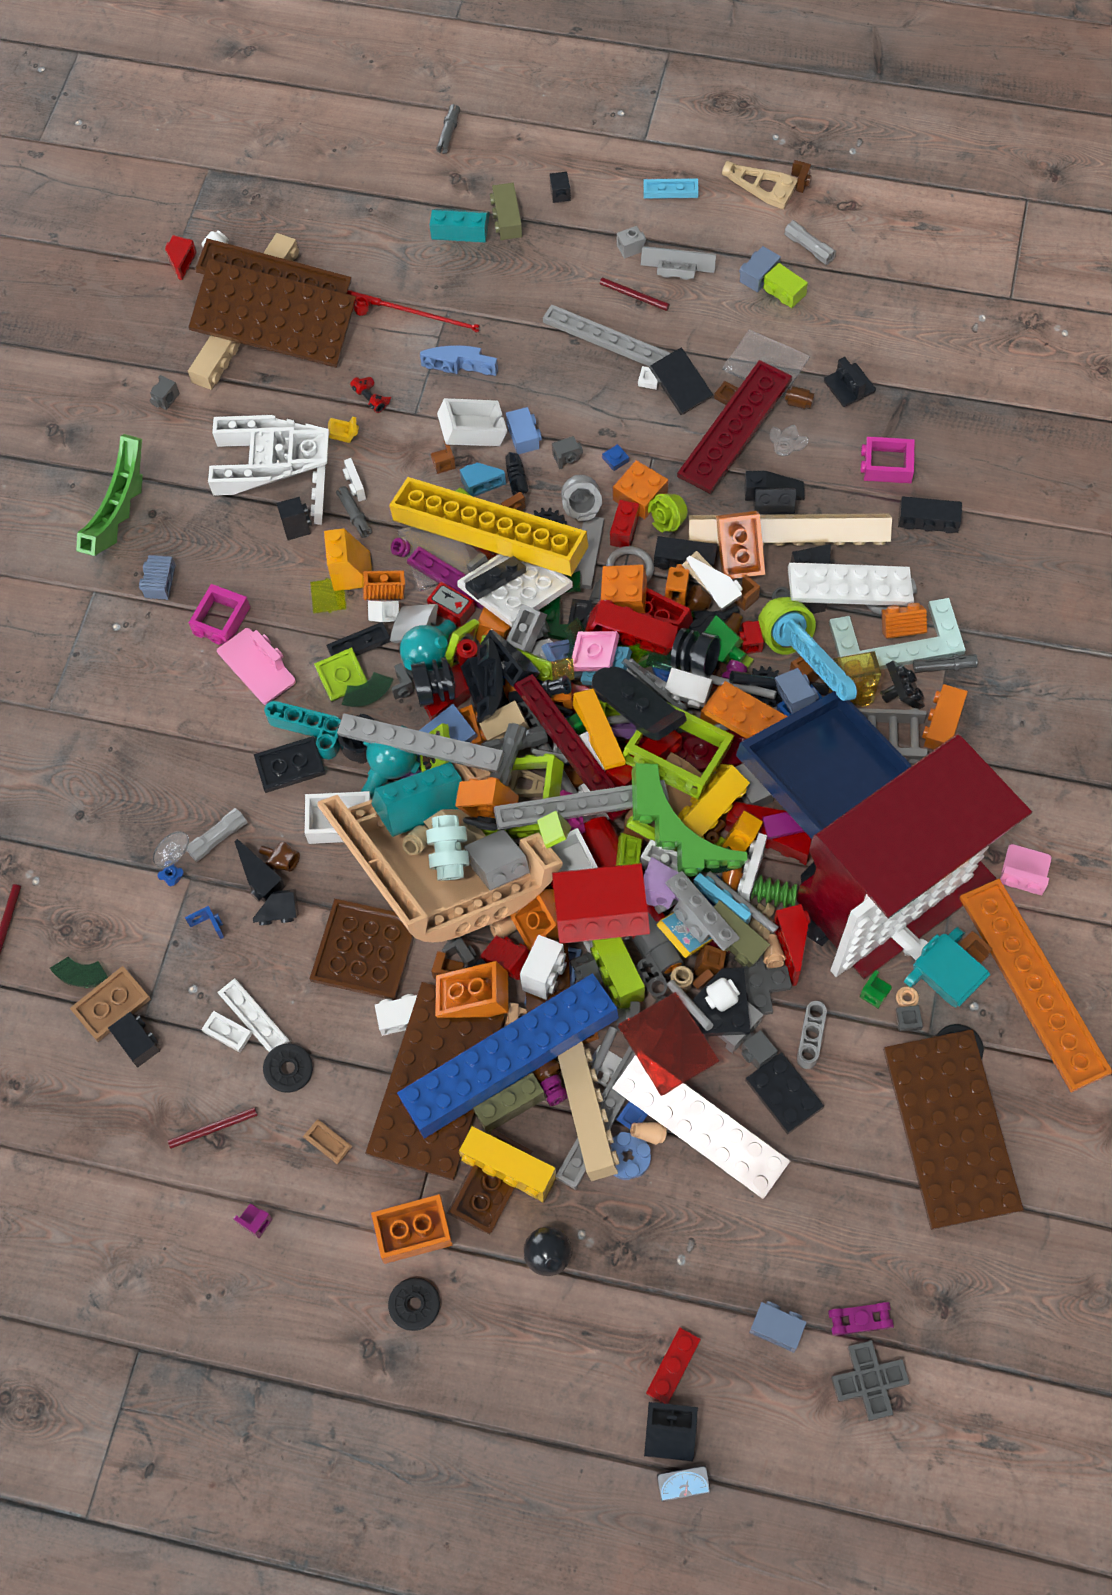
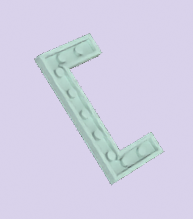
(945, 645)

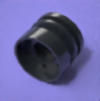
(695, 652)
(433, 681)

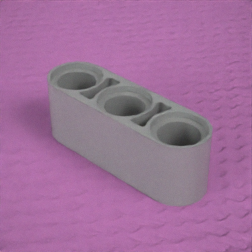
(816, 1025)

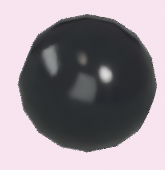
(547, 1251)

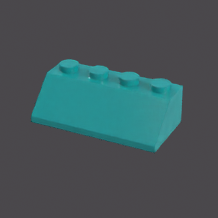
(416, 798)

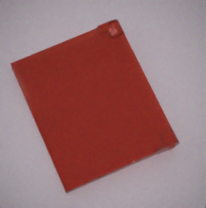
(668, 1043)

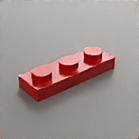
(673, 1366)

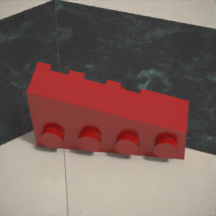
(667, 609)
(633, 627)
(662, 748)
(792, 845)

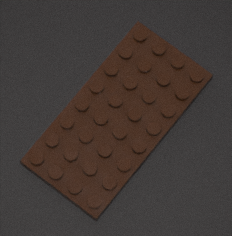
(272, 313)
(424, 1048)
(952, 1130)

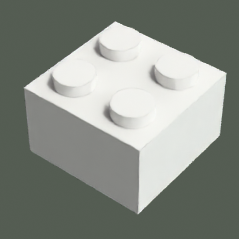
(543, 967)

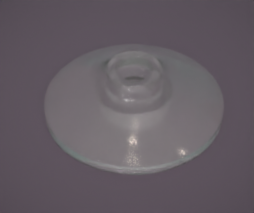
(171, 849)

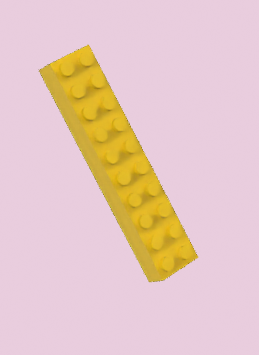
(489, 526)

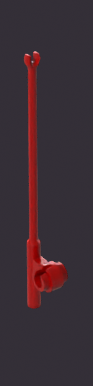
(363, 302)

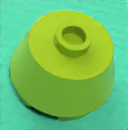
(668, 512)

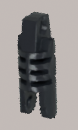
(516, 473)

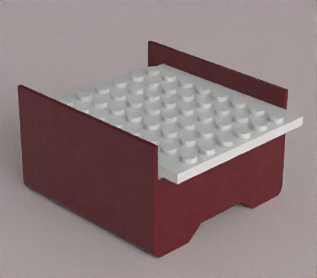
(907, 855)

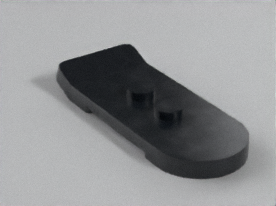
(636, 702)

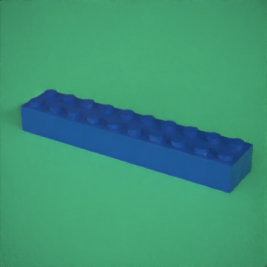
(508, 1055)

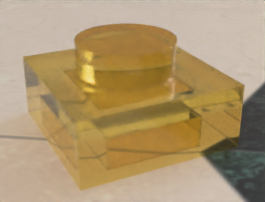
(562, 667)

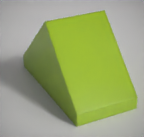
(553, 829)

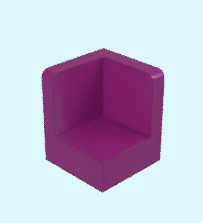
(254, 1220)

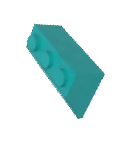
(459, 225)

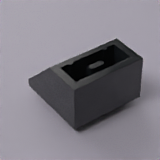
(671, 1431)

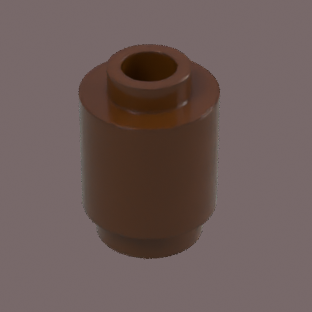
(799, 397)

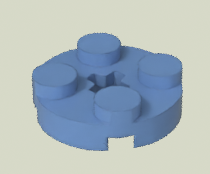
(640, 1151)

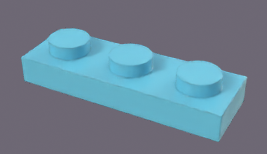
(670, 188)
(709, 889)

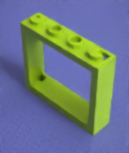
(675, 775)
(551, 787)

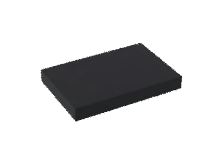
(681, 381)
(289, 764)

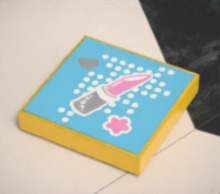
(680, 935)

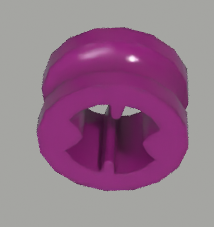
(397, 543)

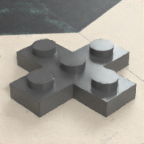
(762, 982)
(870, 1380)

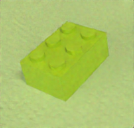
(618, 971)

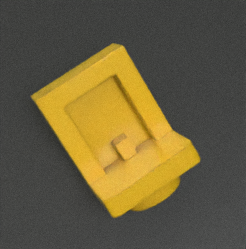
(342, 430)

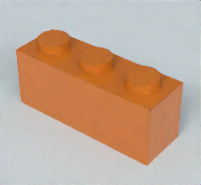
(944, 716)

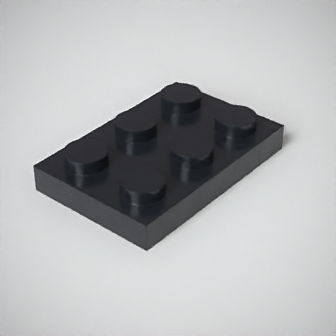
(784, 1093)

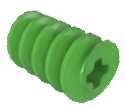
(774, 892)

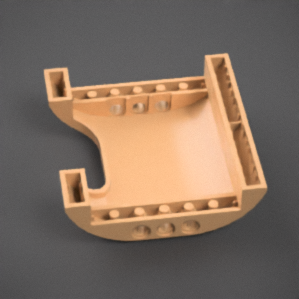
(427, 906)

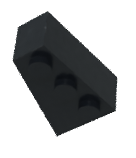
(817, 555)

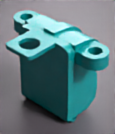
(948, 969)

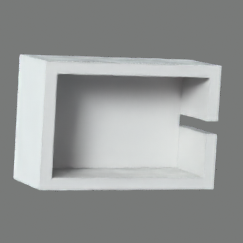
(472, 422)
(317, 826)
(574, 852)

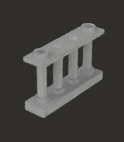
(893, 717)

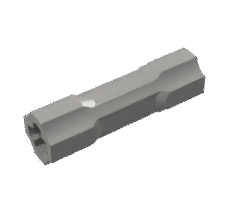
(820, 250)
(229, 824)

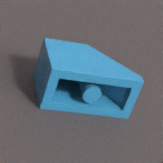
(481, 478)

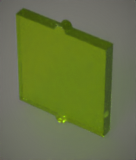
(325, 598)

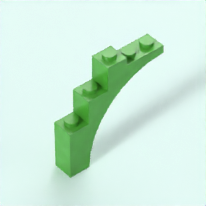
(125, 484)
(670, 831)

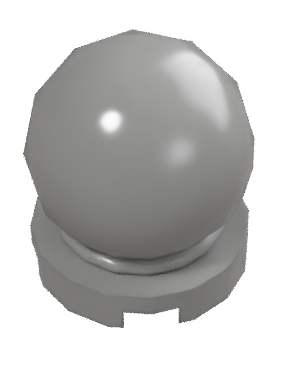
(581, 497)

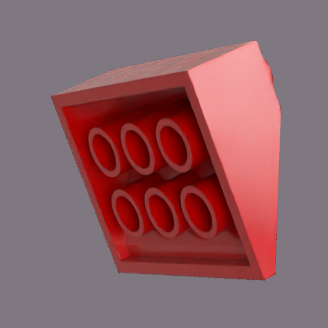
(600, 903)

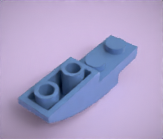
(453, 358)

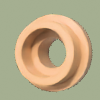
(911, 992)

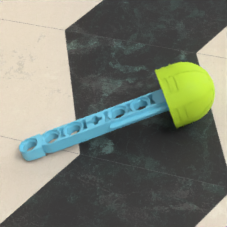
(792, 624)

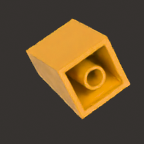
(346, 559)

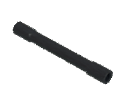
(748, 679)

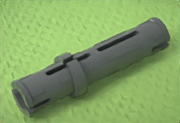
(450, 122)
(357, 518)
(947, 663)

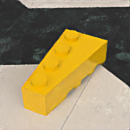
(715, 800)
(508, 1164)

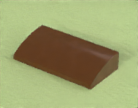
(483, 1196)

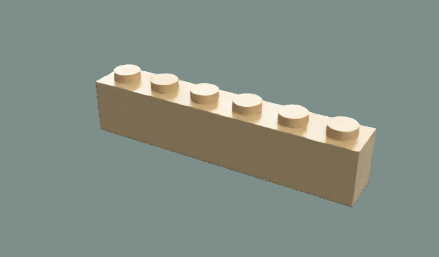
(587, 1112)

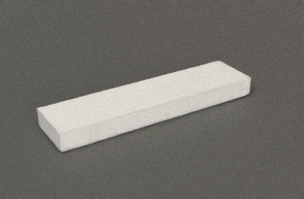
(252, 1015)

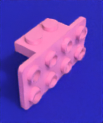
(257, 664)

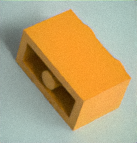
(742, 832)

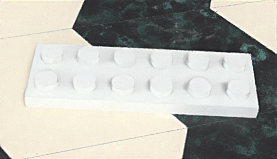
(850, 584)

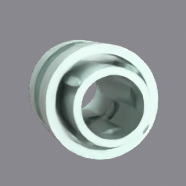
(447, 841)

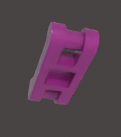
(861, 1319)

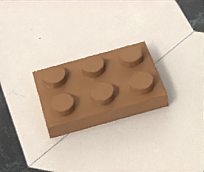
(109, 1003)

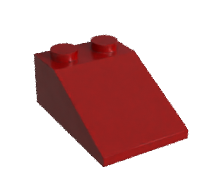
(792, 936)

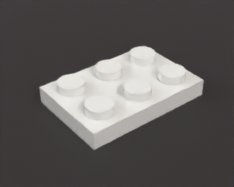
(752, 867)

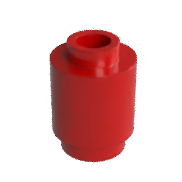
(466, 649)

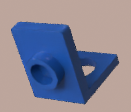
(206, 914)

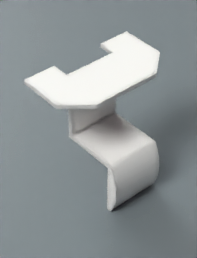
(605, 1078)

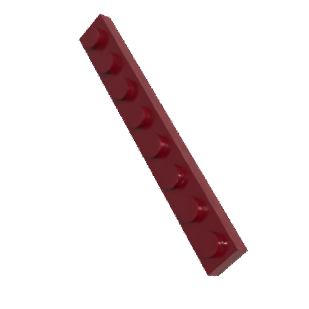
(565, 738)

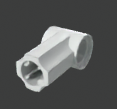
(911, 944)

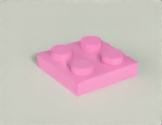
(594, 650)

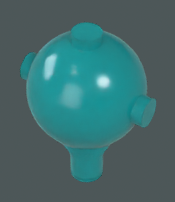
(425, 644)
(386, 764)

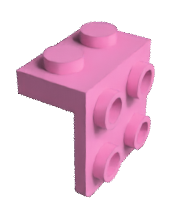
(1026, 869)

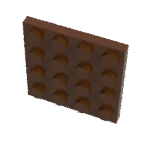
(362, 950)

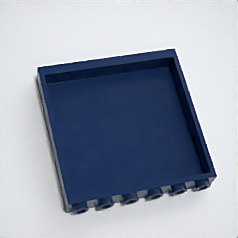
(821, 761)

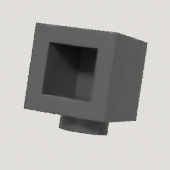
(758, 1049)

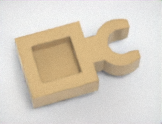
(759, 928)

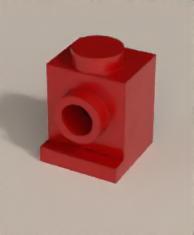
(751, 637)

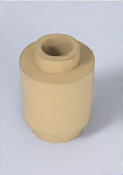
(415, 841)
(683, 977)

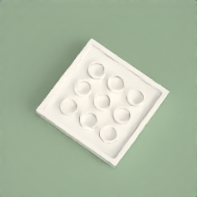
(532, 589)

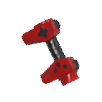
(362, 386)

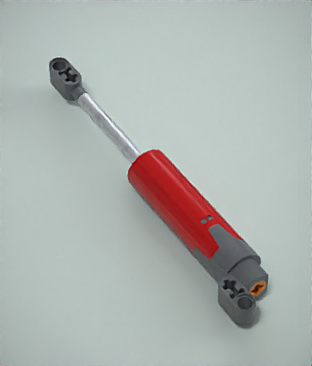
(603, 845)

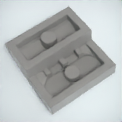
(413, 616)

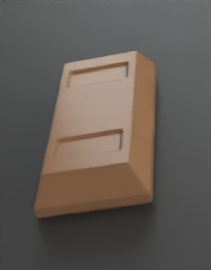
(327, 1141)

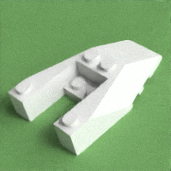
(276, 451)

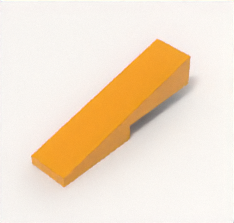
(598, 727)

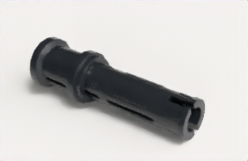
(551, 687)

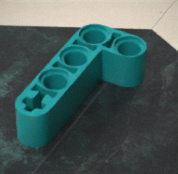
(280, 716)

